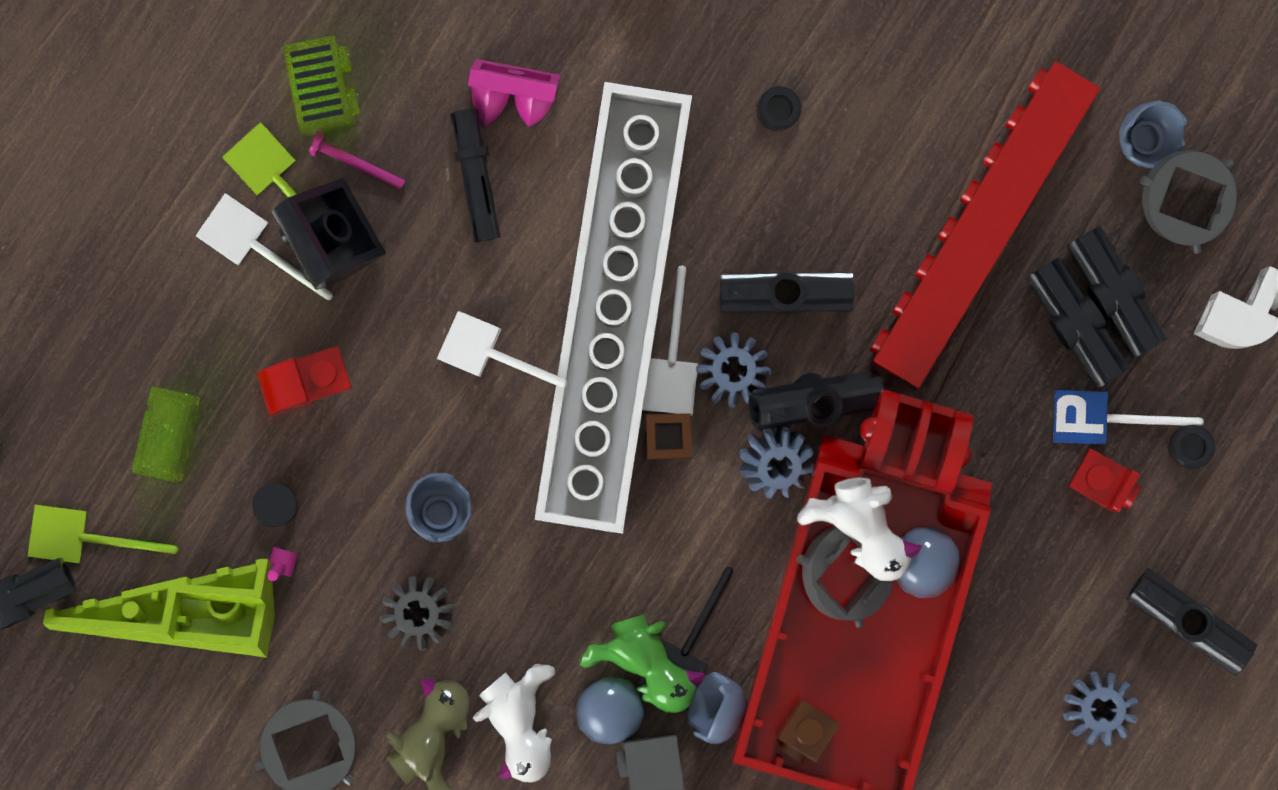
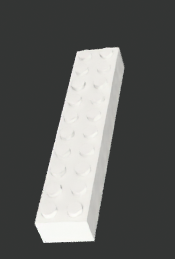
(613, 307)

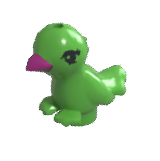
(642, 652)

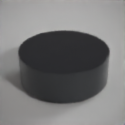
(778, 108)
(1191, 447)
(275, 505)

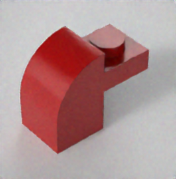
(303, 381)

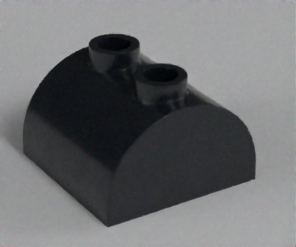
(328, 233)

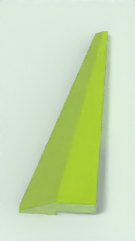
(210, 612)

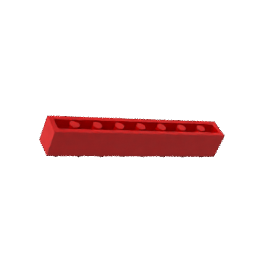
(984, 225)

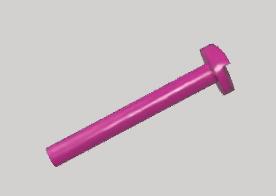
(320, 145)

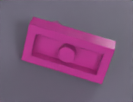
(496, 81)

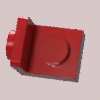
(1105, 482)

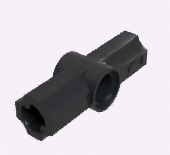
(816, 292)
(1116, 292)
(1077, 323)
(795, 401)
(34, 590)
(1215, 636)

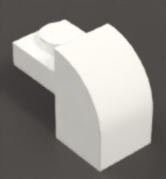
(1242, 324)

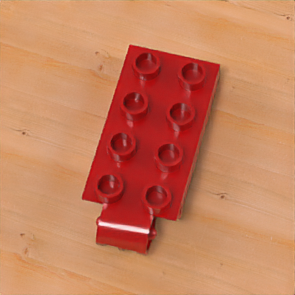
(891, 670)

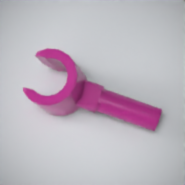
(281, 563)

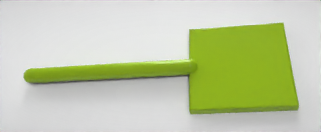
(260, 160)
(62, 532)

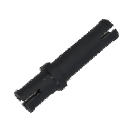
(475, 174)

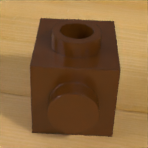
(806, 732)

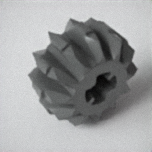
(425, 600)

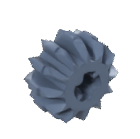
(744, 360)
(771, 475)
(1103, 692)

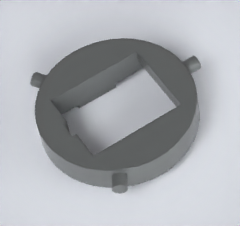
(1156, 187)
(819, 556)
(298, 713)

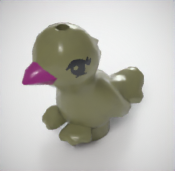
(422, 745)

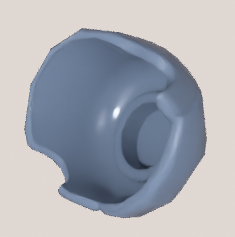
(1152, 132)
(438, 507)
(934, 566)
(717, 709)
(610, 710)

